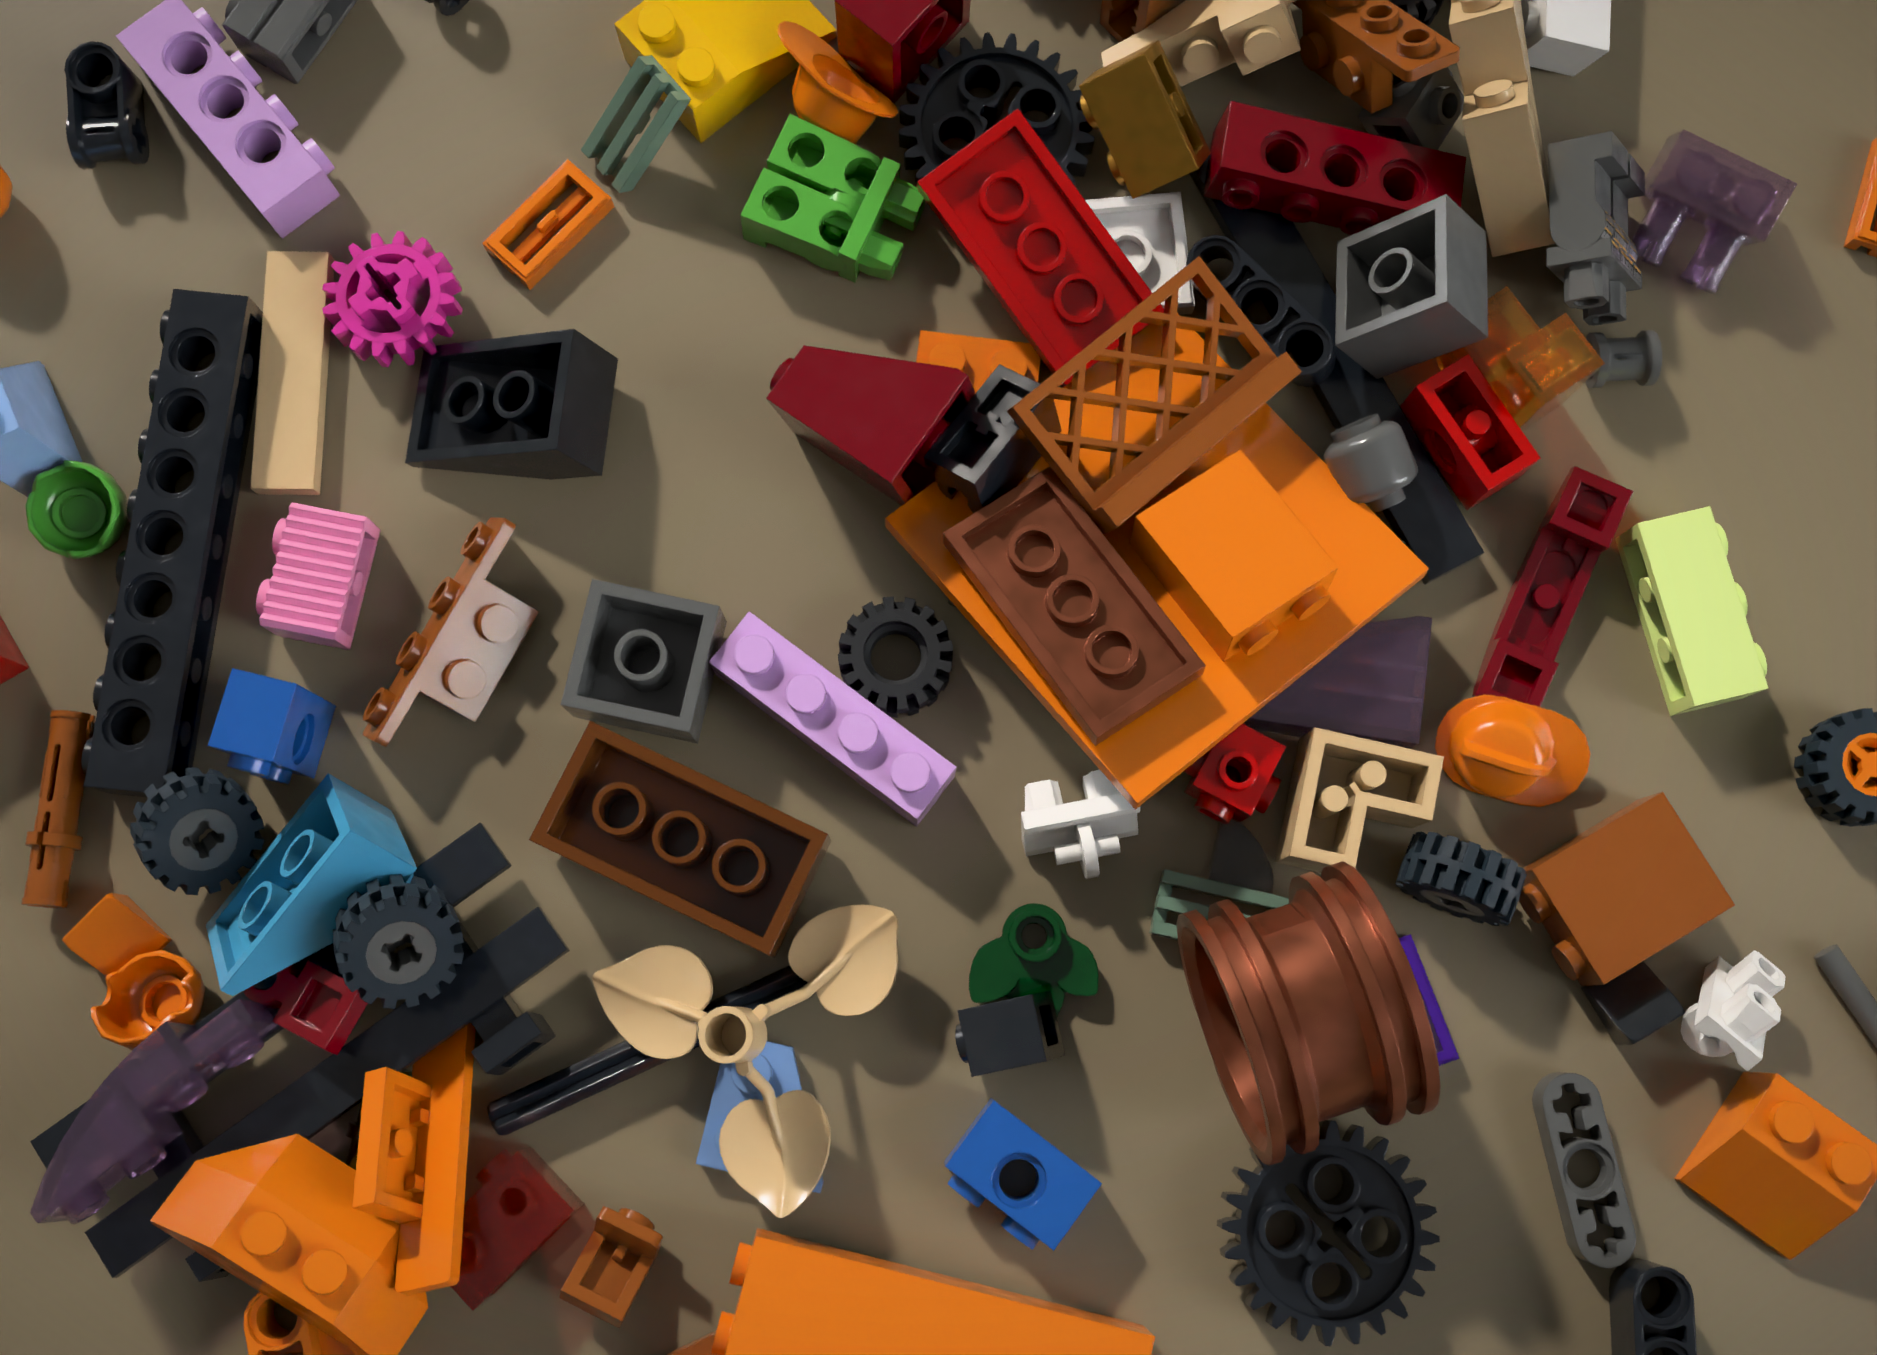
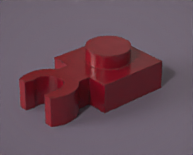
(312, 1005)

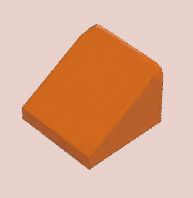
(114, 934)

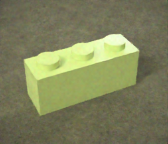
(1692, 611)

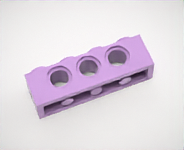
(175, 42)

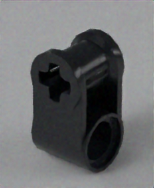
(106, 119)

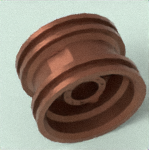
(1310, 1011)

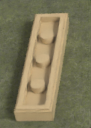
(292, 374)

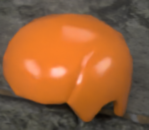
(147, 994)

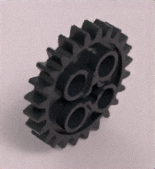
(947, 110)
(1286, 1271)

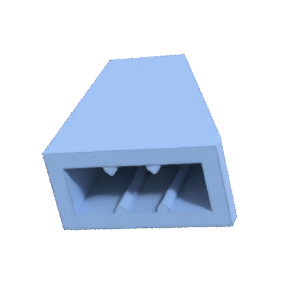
(31, 426)

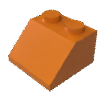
(1780, 1164)

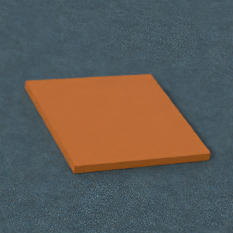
(1181, 729)

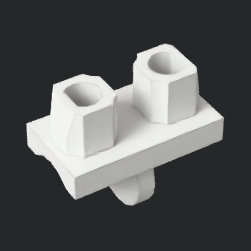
(1077, 828)
(1734, 1009)

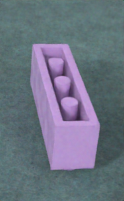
(832, 718)

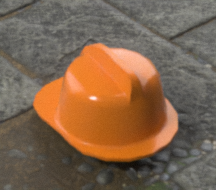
(829, 89)
(1512, 750)

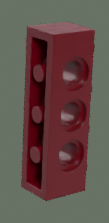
(1311, 153)

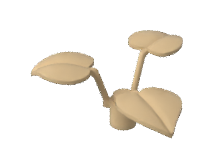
(658, 1003)

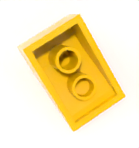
(718, 50)

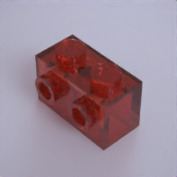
(509, 1221)

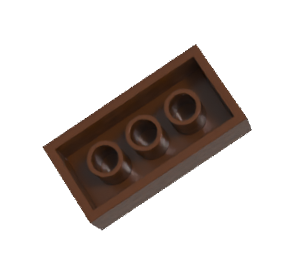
(681, 839)

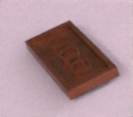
(1073, 605)

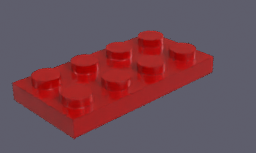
(1035, 241)

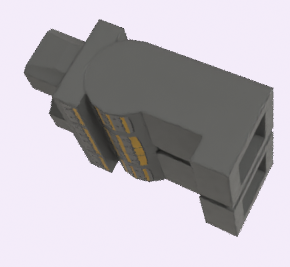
(1589, 224)

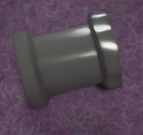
(1640, 358)

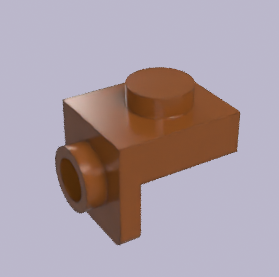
(613, 1265)

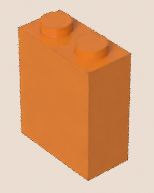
(1234, 556)

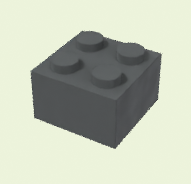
(1412, 288)
(644, 661)

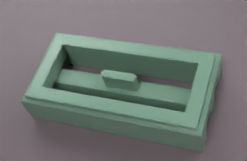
(628, 116)
(1166, 903)

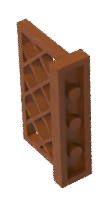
(1187, 439)

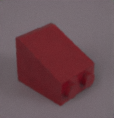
(870, 412)

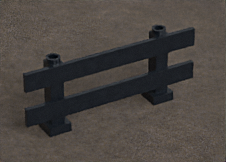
(396, 1041)

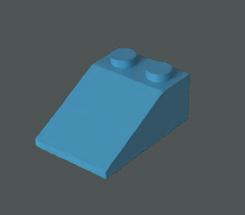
(302, 880)

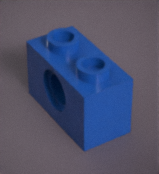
(271, 727)
(1060, 1184)

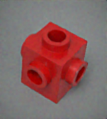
(1252, 761)

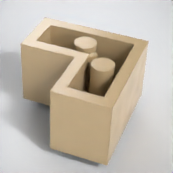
(1343, 782)

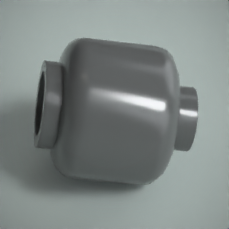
(1371, 462)

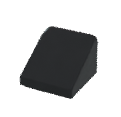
(1633, 1004)

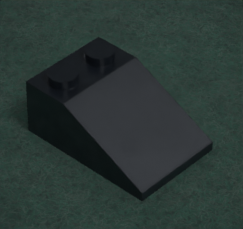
(515, 406)

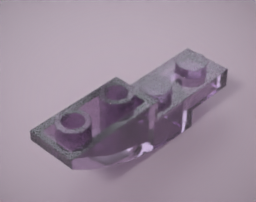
(128, 1115)

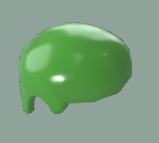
(76, 510)

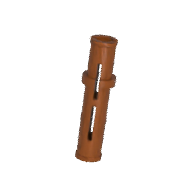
(58, 811)

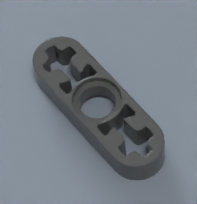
(1581, 1220)

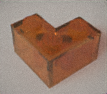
(1529, 365)

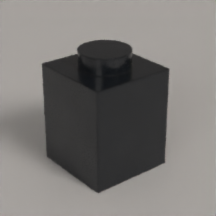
(1009, 1034)

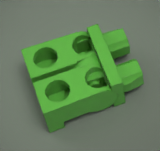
(830, 203)

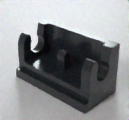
(984, 447)

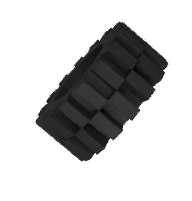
(901, 619)

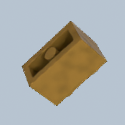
(1143, 120)

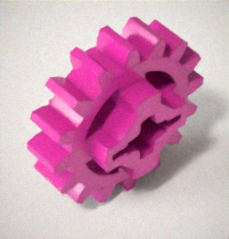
(371, 322)

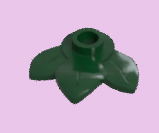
(1015, 970)

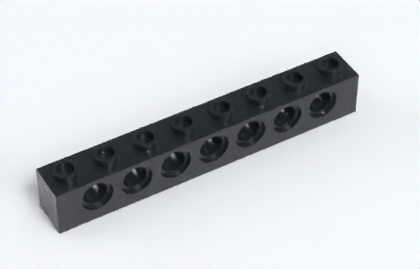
(194, 572)

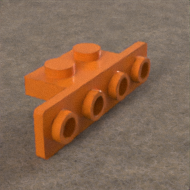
(416, 1159)

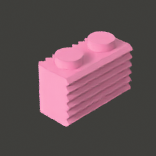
(317, 575)

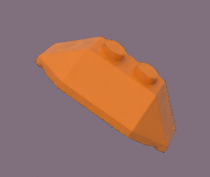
(289, 1230)

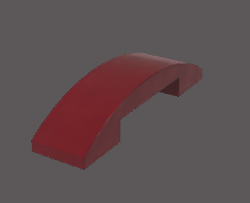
(1550, 587)

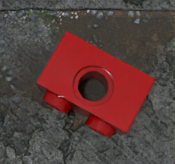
(1468, 432)

